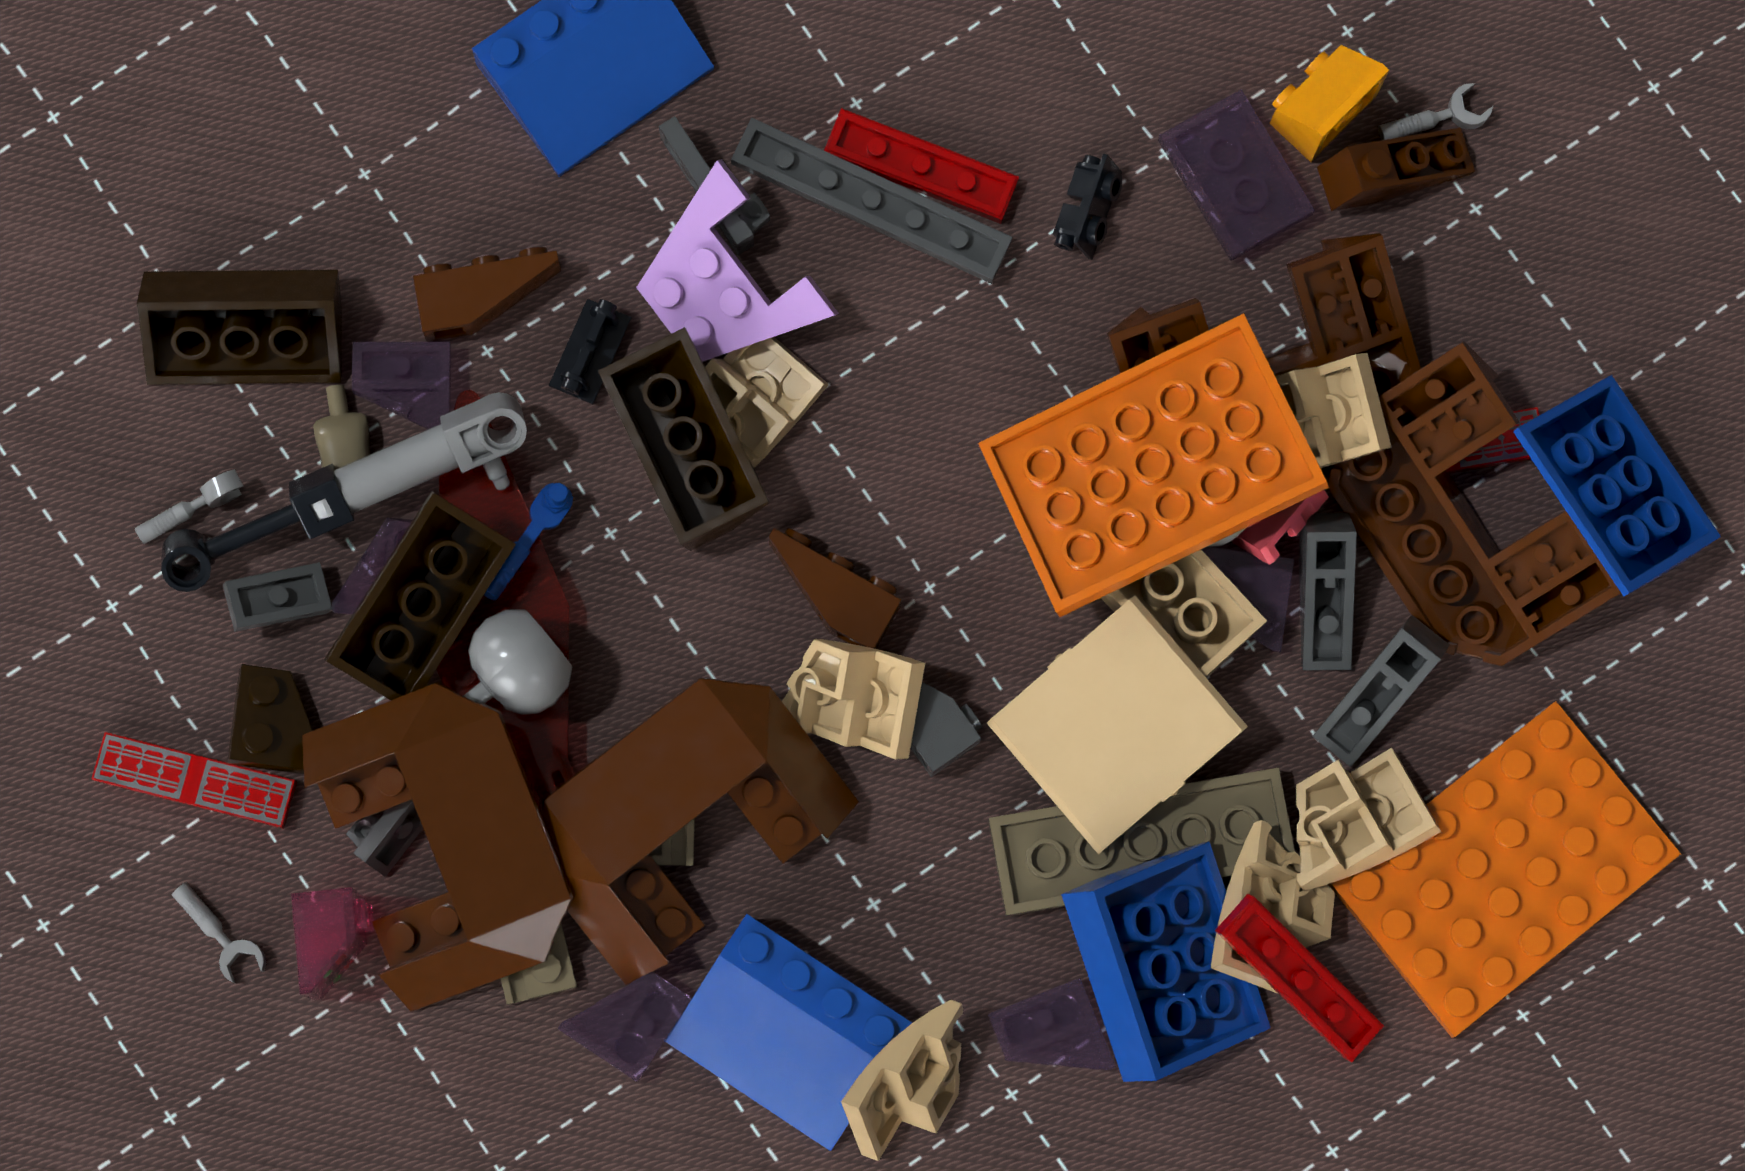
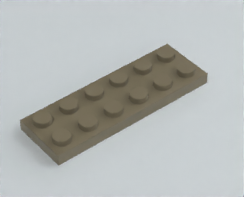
(1045, 855)

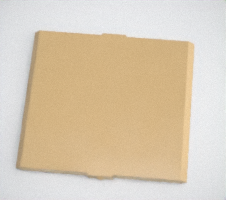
(1117, 724)

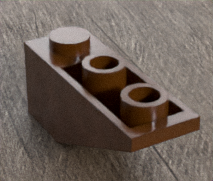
(1394, 167)
(472, 296)
(843, 601)

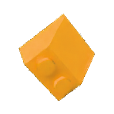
(1327, 100)

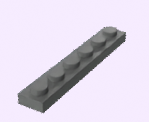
(871, 200)

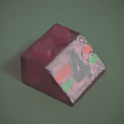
(328, 936)

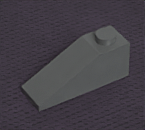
(1327, 591)
(1381, 690)
(942, 730)

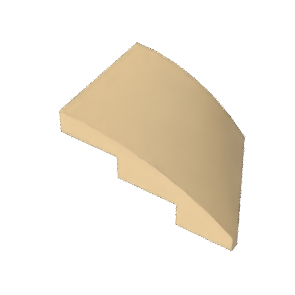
(764, 393)
(1337, 409)
(857, 696)
(1358, 819)
(1271, 877)
(907, 1082)

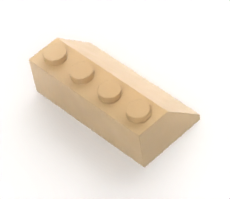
(1195, 608)

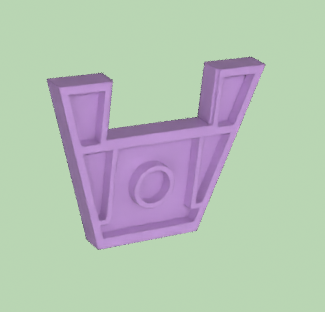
(708, 290)

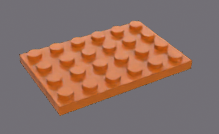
(1152, 465)
(1523, 866)

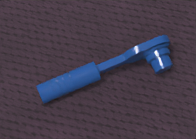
(545, 514)

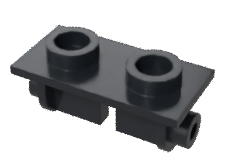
(1097, 185)
(590, 349)

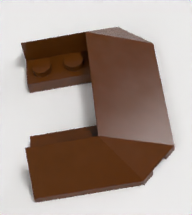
(1345, 305)
(1433, 542)
(660, 778)
(481, 827)

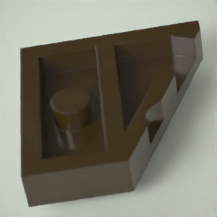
(267, 721)

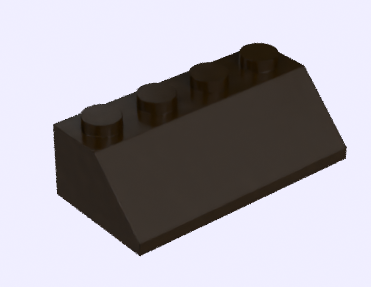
(241, 326)
(684, 439)
(420, 599)

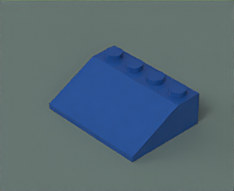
(589, 70)
(1617, 485)
(1150, 959)
(784, 1030)

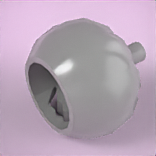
(517, 663)

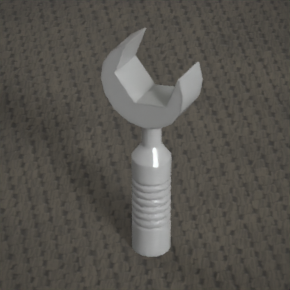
(1429, 119)
(214, 493)
(212, 927)

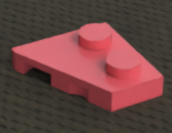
(1263, 535)

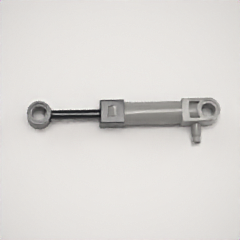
(333, 495)

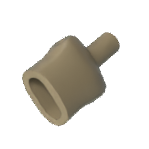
(342, 434)

